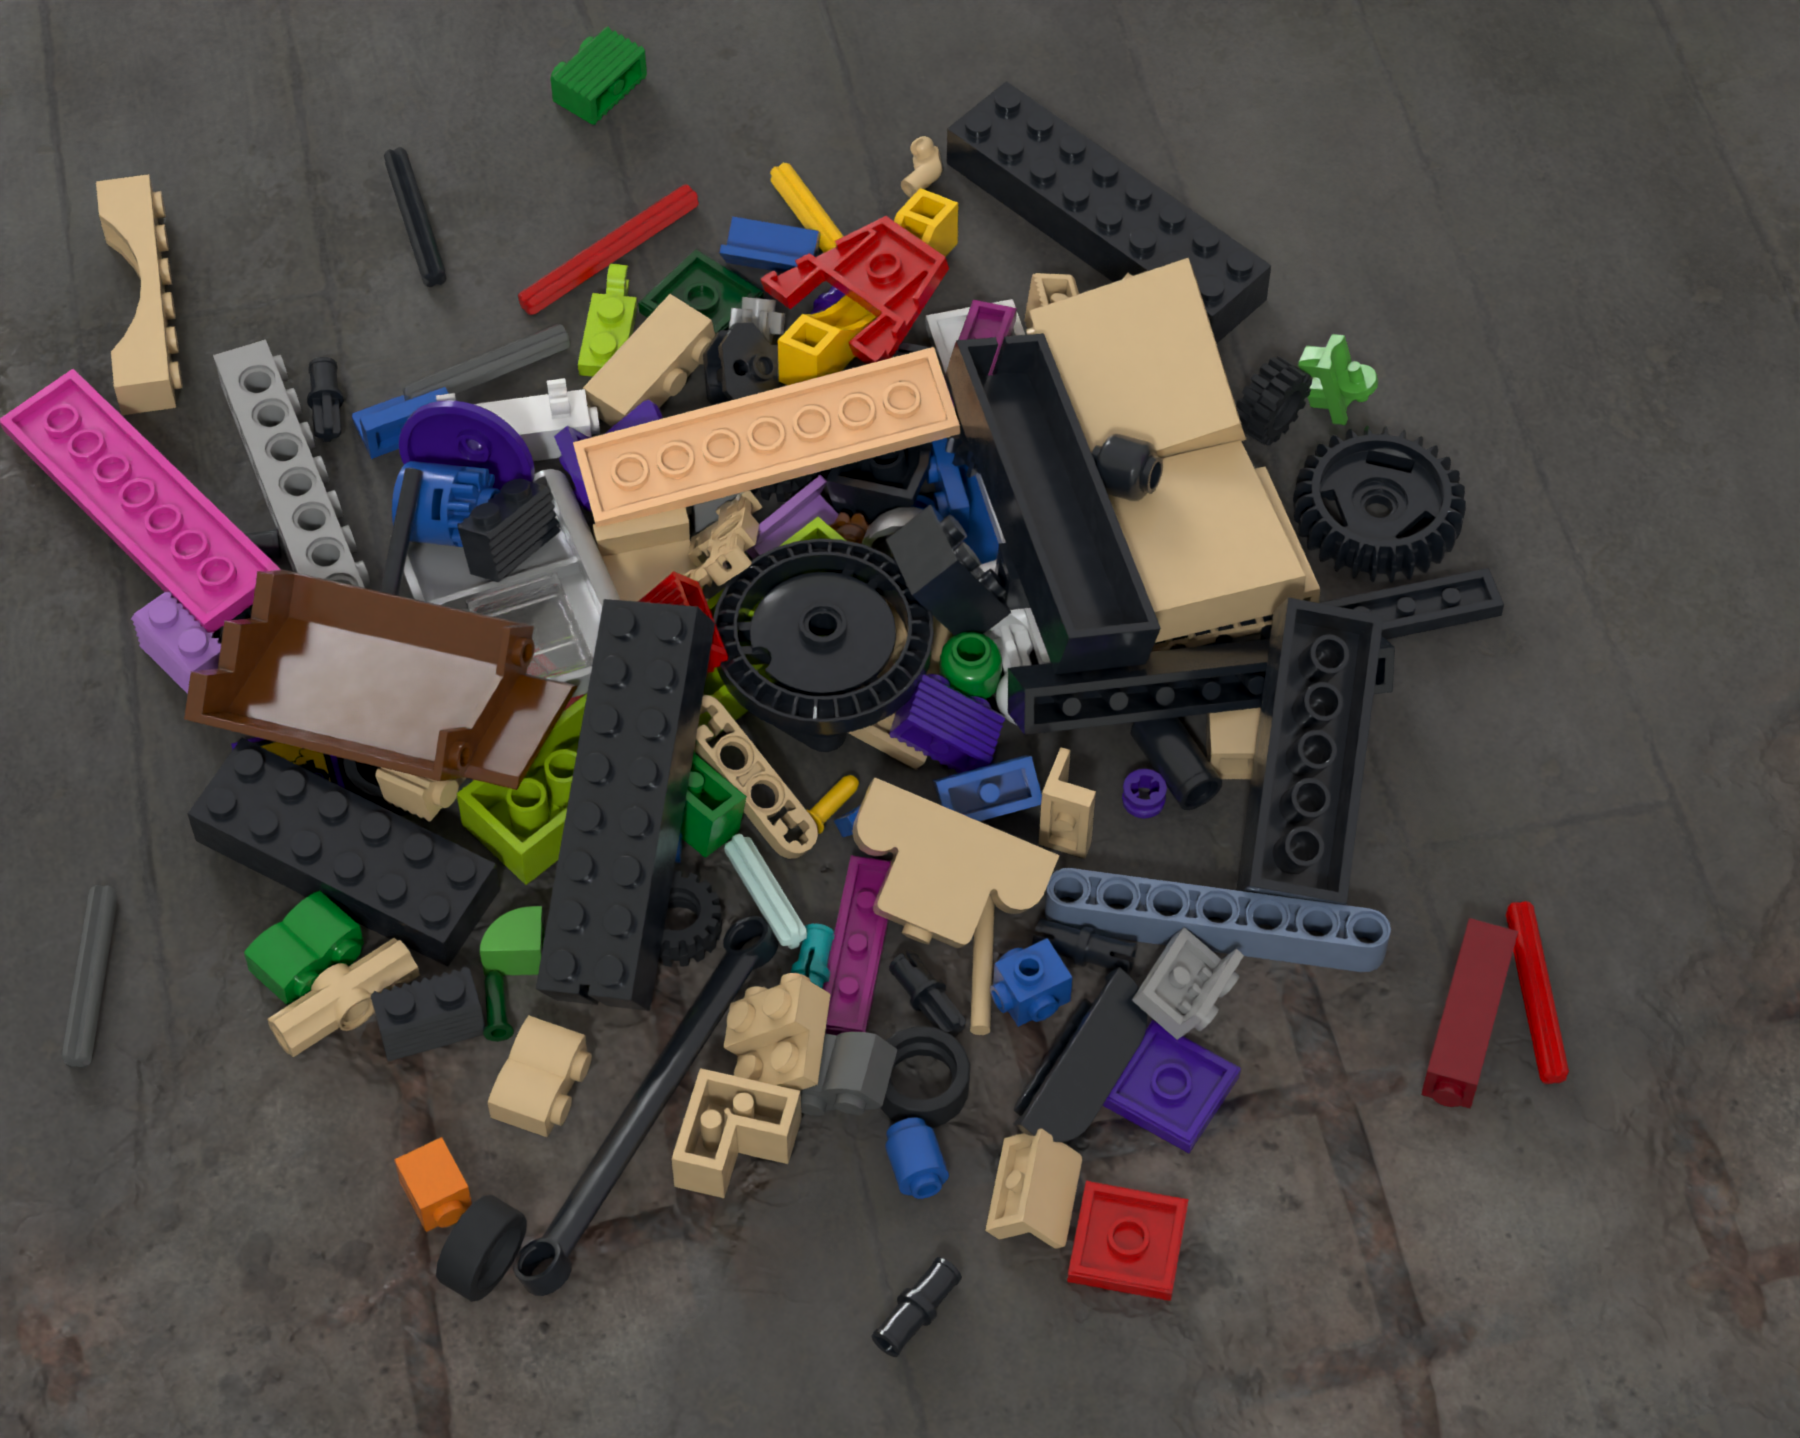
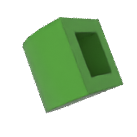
(514, 942)

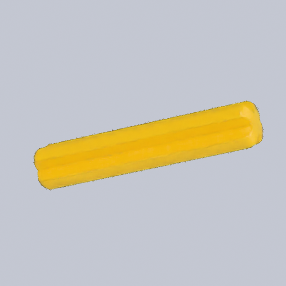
(805, 205)

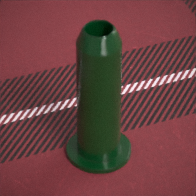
(496, 1008)

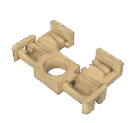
(725, 542)

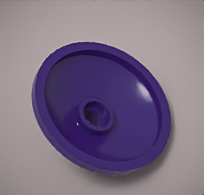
(467, 437)

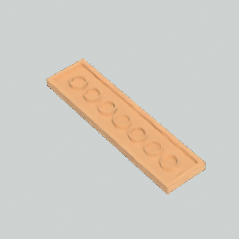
(766, 438)

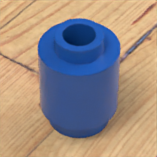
(916, 1158)

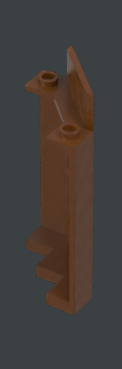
(381, 681)

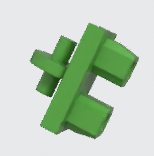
(1336, 378)

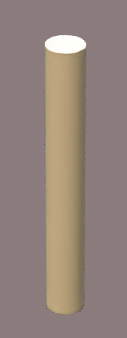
(982, 971)

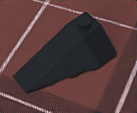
(884, 480)

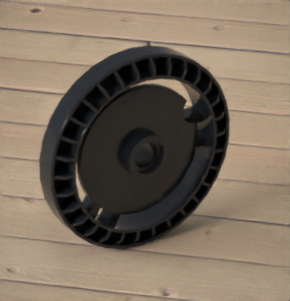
(811, 592)

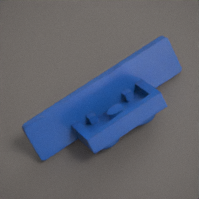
(963, 500)

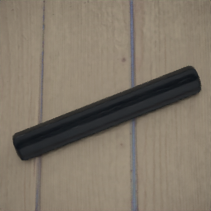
(415, 217)

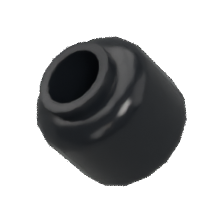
(1128, 466)

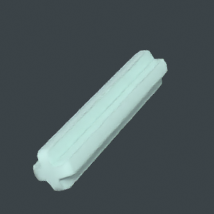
(765, 891)

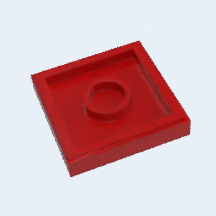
(1128, 1240)

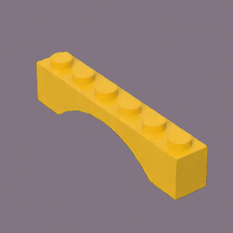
(819, 341)

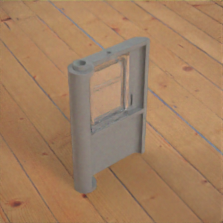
(553, 590)

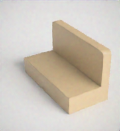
(1066, 811)
(1034, 1189)

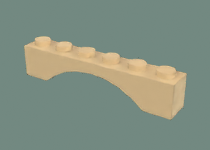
(142, 359)

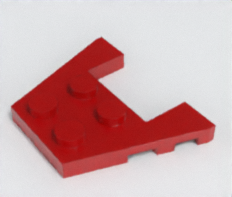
(879, 270)

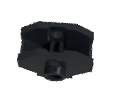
(746, 363)

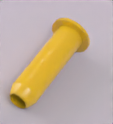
(833, 801)

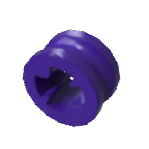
(1144, 779)

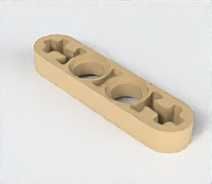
(755, 771)

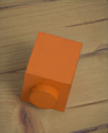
(434, 1185)

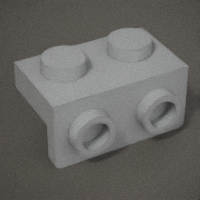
(1187, 984)

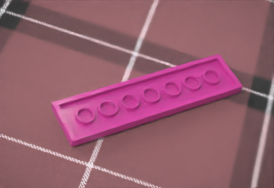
(139, 499)

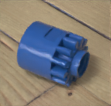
(445, 499)

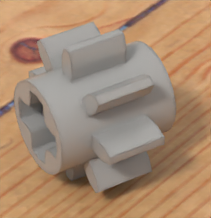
(762, 314)

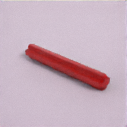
(1537, 994)

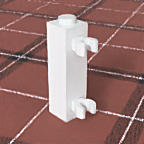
(544, 416)

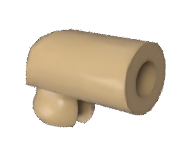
(926, 165)

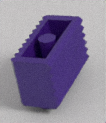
(948, 725)

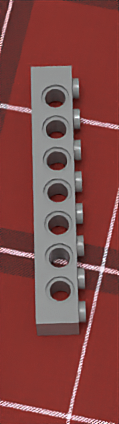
(285, 467)

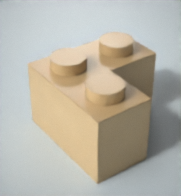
(732, 1118)

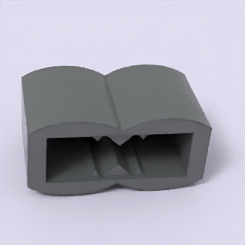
(851, 1074)

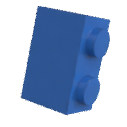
(991, 789)

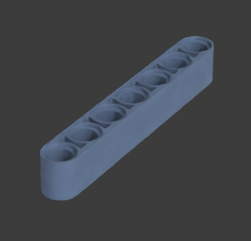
(1238, 909)

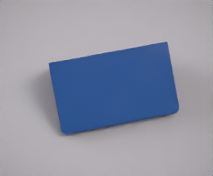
(768, 244)
(382, 423)

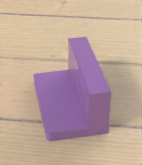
(793, 517)

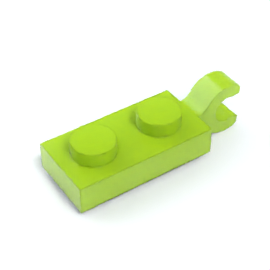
(608, 322)

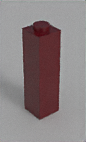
(1469, 1014)

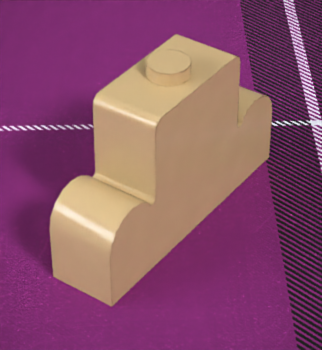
(945, 865)

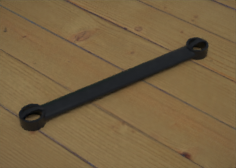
(644, 1107)

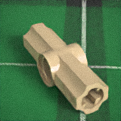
(342, 997)

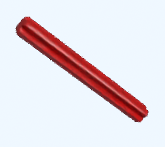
(608, 249)

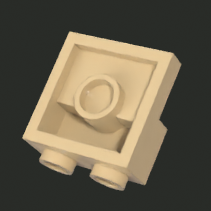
(779, 1032)

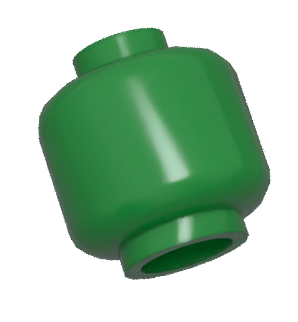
(971, 664)

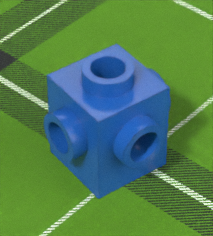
(1031, 983)

